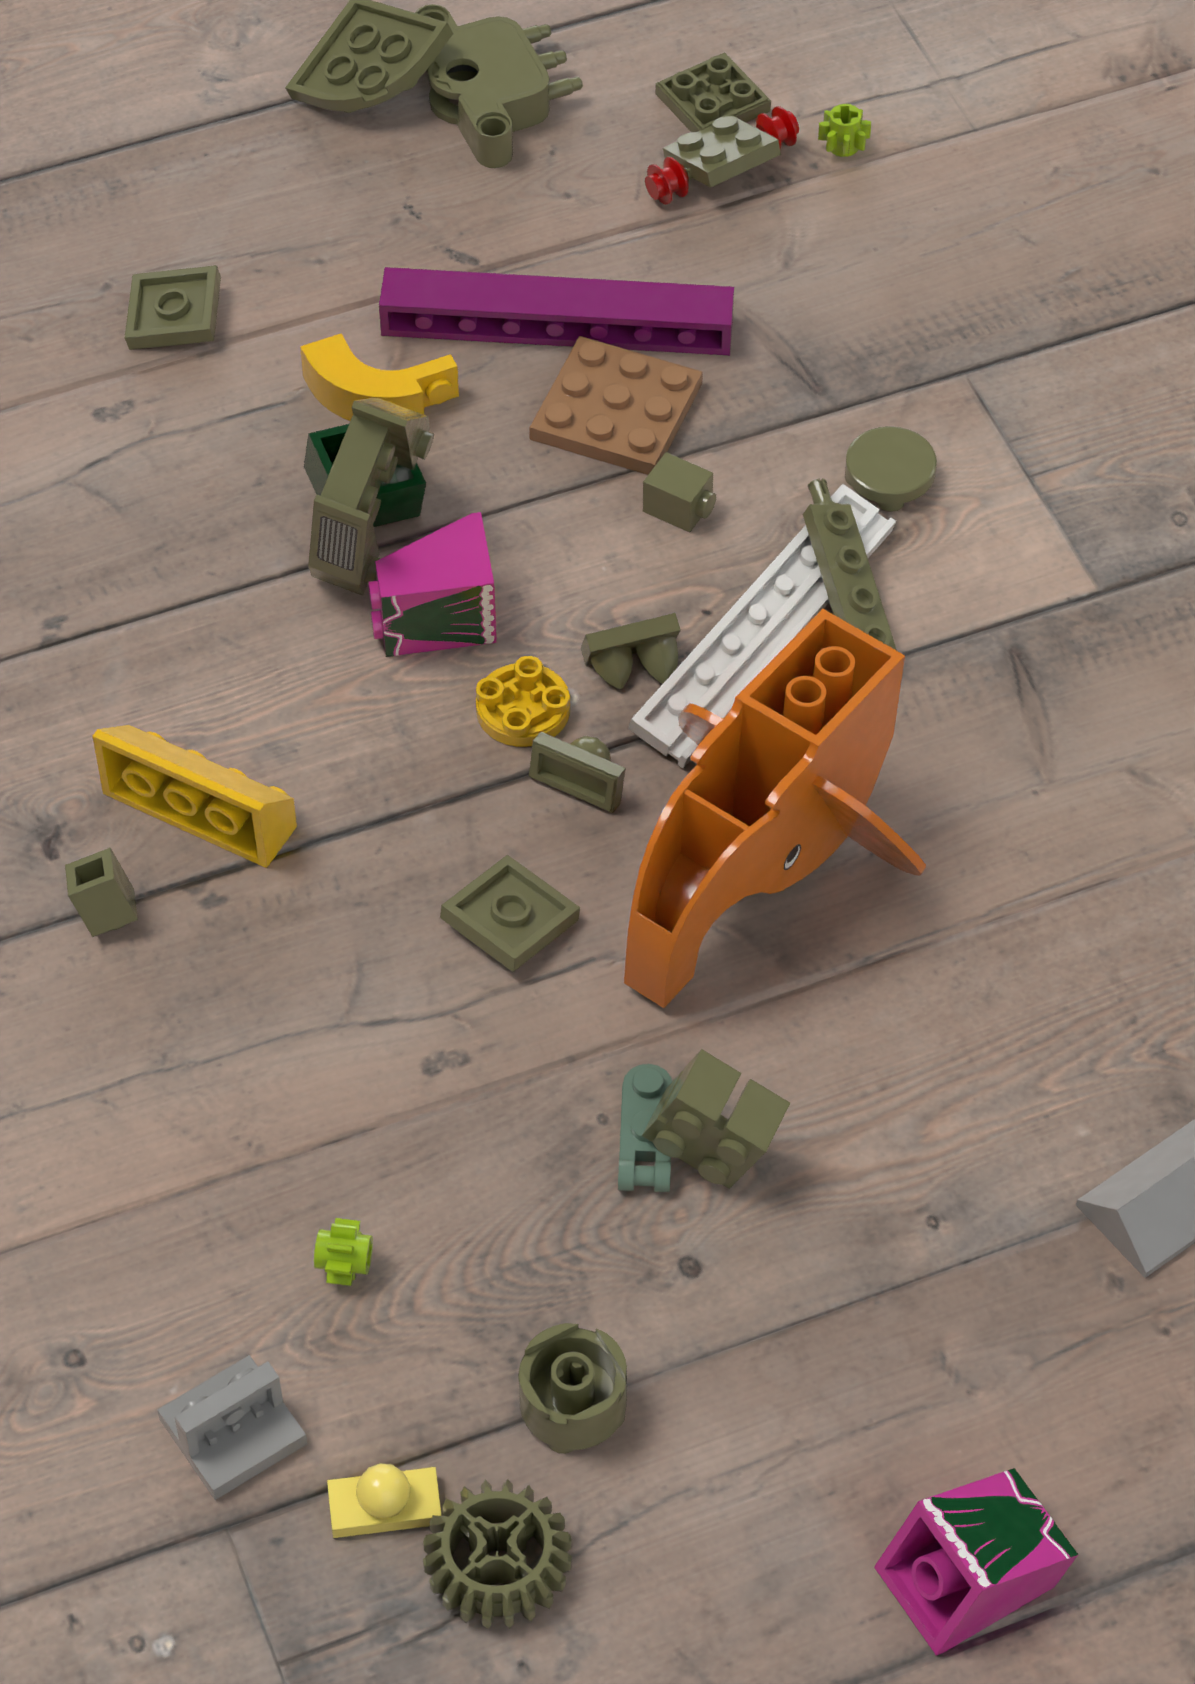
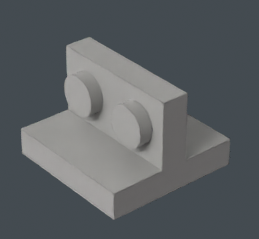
(233, 1425)

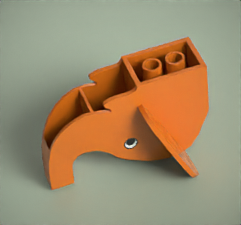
(768, 795)

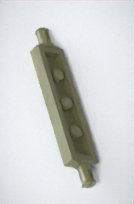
(845, 564)

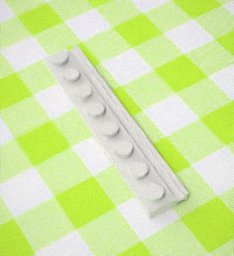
(749, 634)

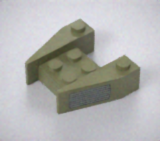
(343, 516)

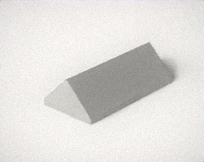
(1149, 1203)

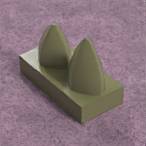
(651, 639)

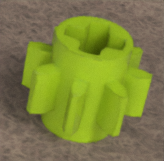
(844, 130)
(343, 1251)

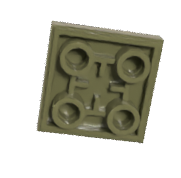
(711, 92)

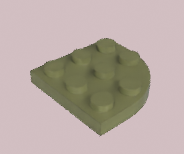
(368, 57)

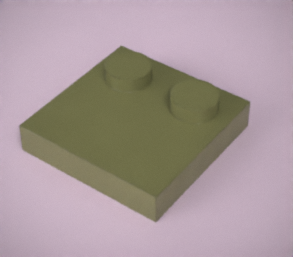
(173, 307)
(510, 913)

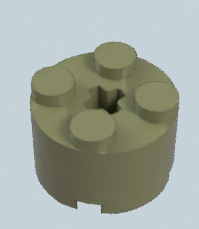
(572, 1387)

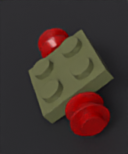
(720, 152)

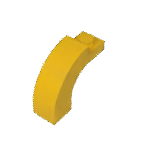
(341, 379)

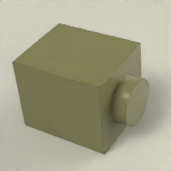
(678, 492)
(101, 892)

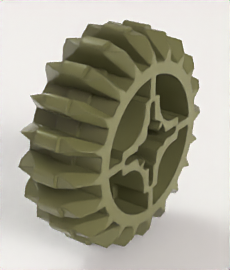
(475, 1523)

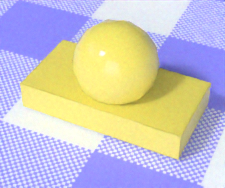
(383, 1500)

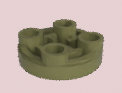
(890, 466)

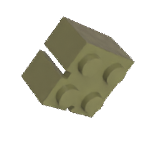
(691, 1123)

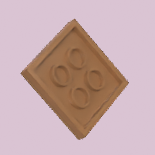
(616, 405)

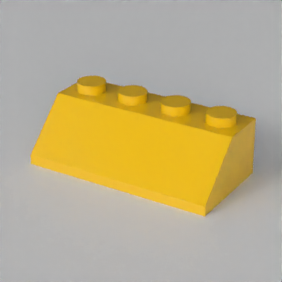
(194, 793)

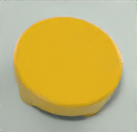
(522, 702)

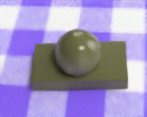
(578, 769)

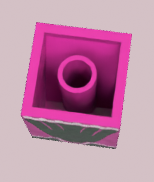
(436, 592)
(973, 1558)

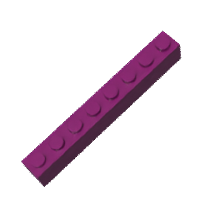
(556, 310)

